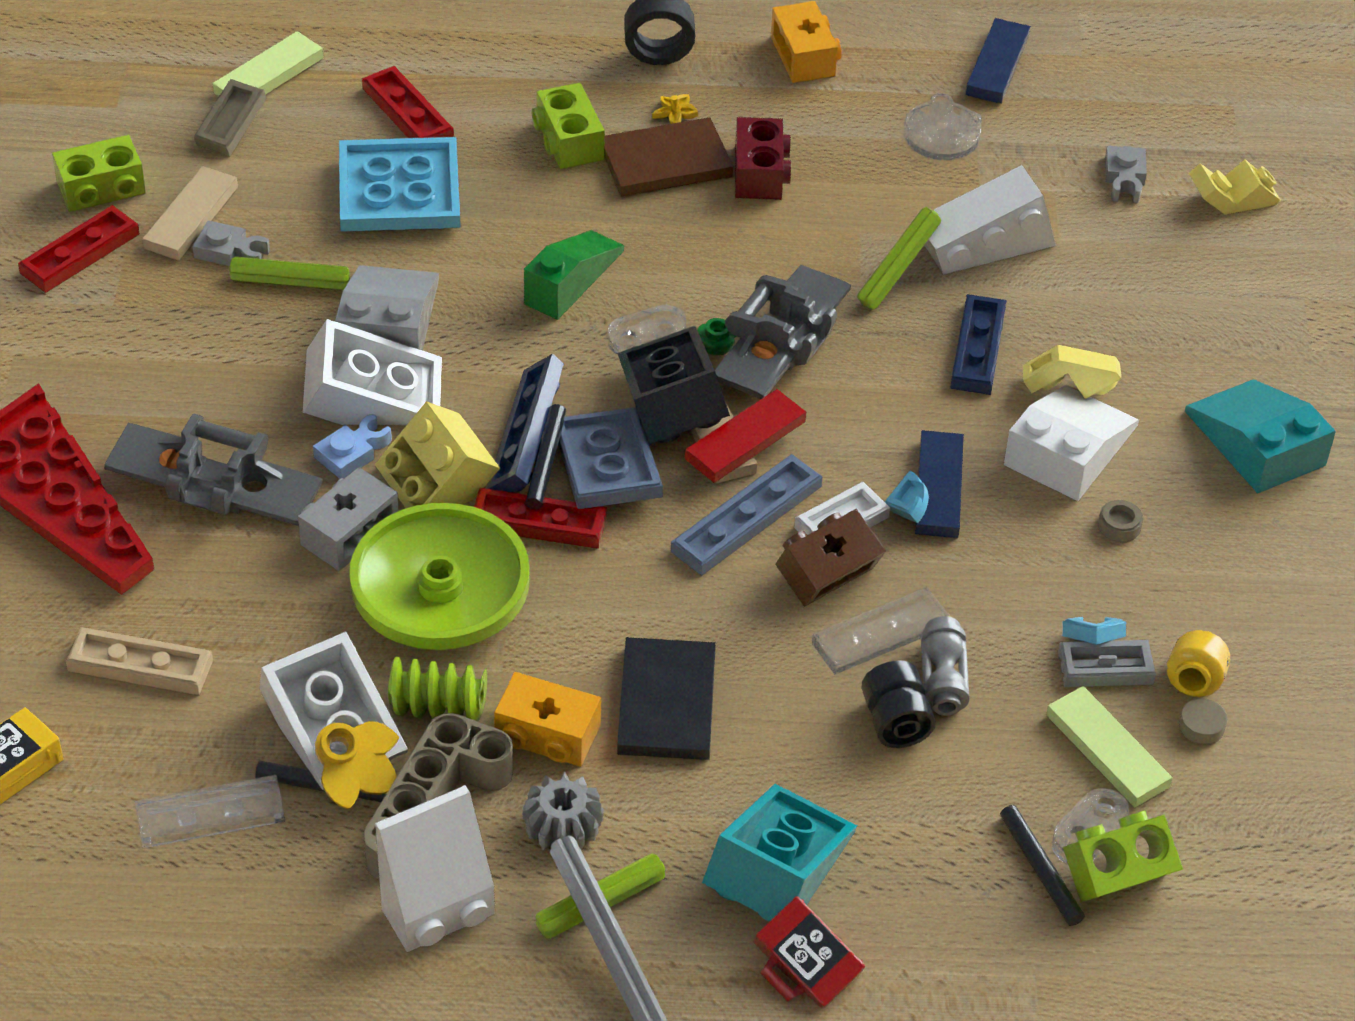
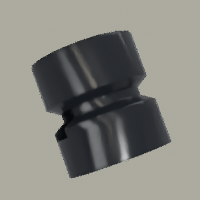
(898, 704)

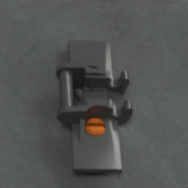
(772, 345)
(209, 484)

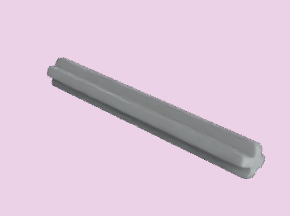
(605, 931)

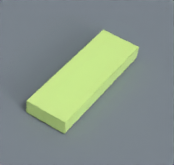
(275, 64)
(1109, 746)

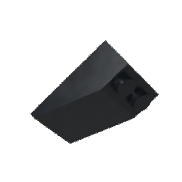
(673, 385)

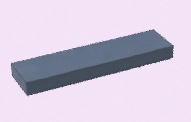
(746, 514)

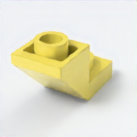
(1239, 190)
(1089, 370)

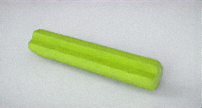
(899, 258)
(289, 273)
(615, 889)

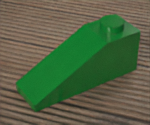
(567, 270)

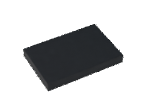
(666, 698)

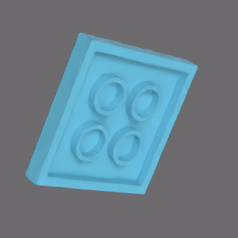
(399, 184)

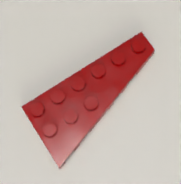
(61, 495)

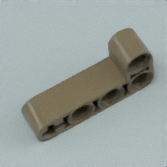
(447, 753)

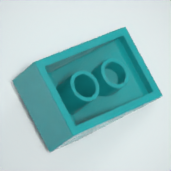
(1264, 433)
(777, 852)

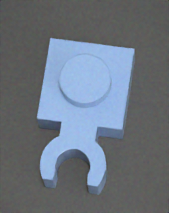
(350, 449)

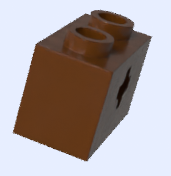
(829, 556)

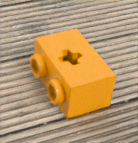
(805, 41)
(549, 718)

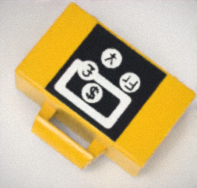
(25, 752)

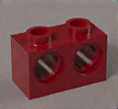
(760, 158)

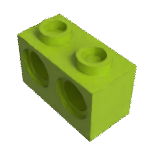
(569, 125)
(99, 173)
(1124, 863)

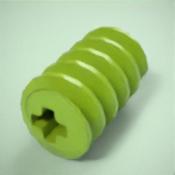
(436, 690)

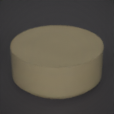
(1120, 521)
(1203, 721)

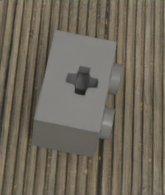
(344, 515)

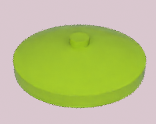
(439, 576)

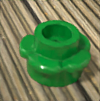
(716, 337)

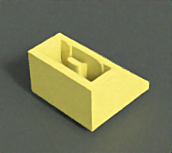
(436, 459)

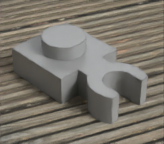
(1126, 170)
(223, 242)

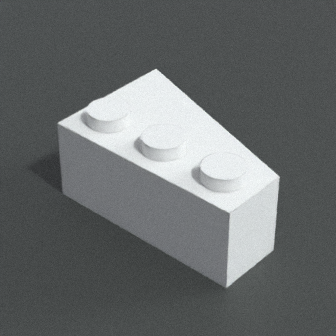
(991, 224)

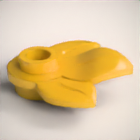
(362, 766)

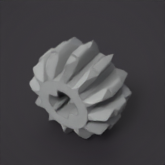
(562, 810)

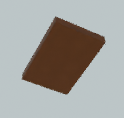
(666, 156)

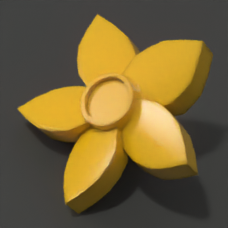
(676, 108)

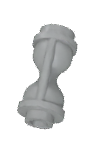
(944, 646)

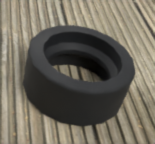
(659, 50)

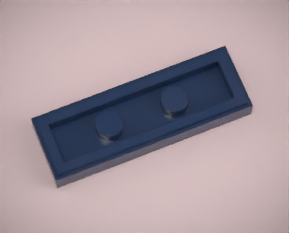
(998, 60)
(978, 344)
(942, 475)

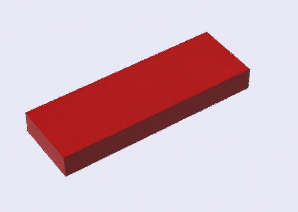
(405, 105)
(78, 248)
(745, 435)
(554, 522)

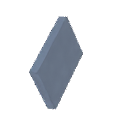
(608, 458)

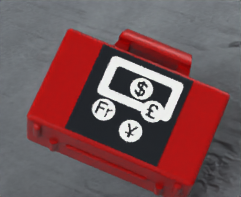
(806, 954)

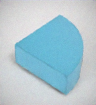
(909, 498)
(1094, 633)

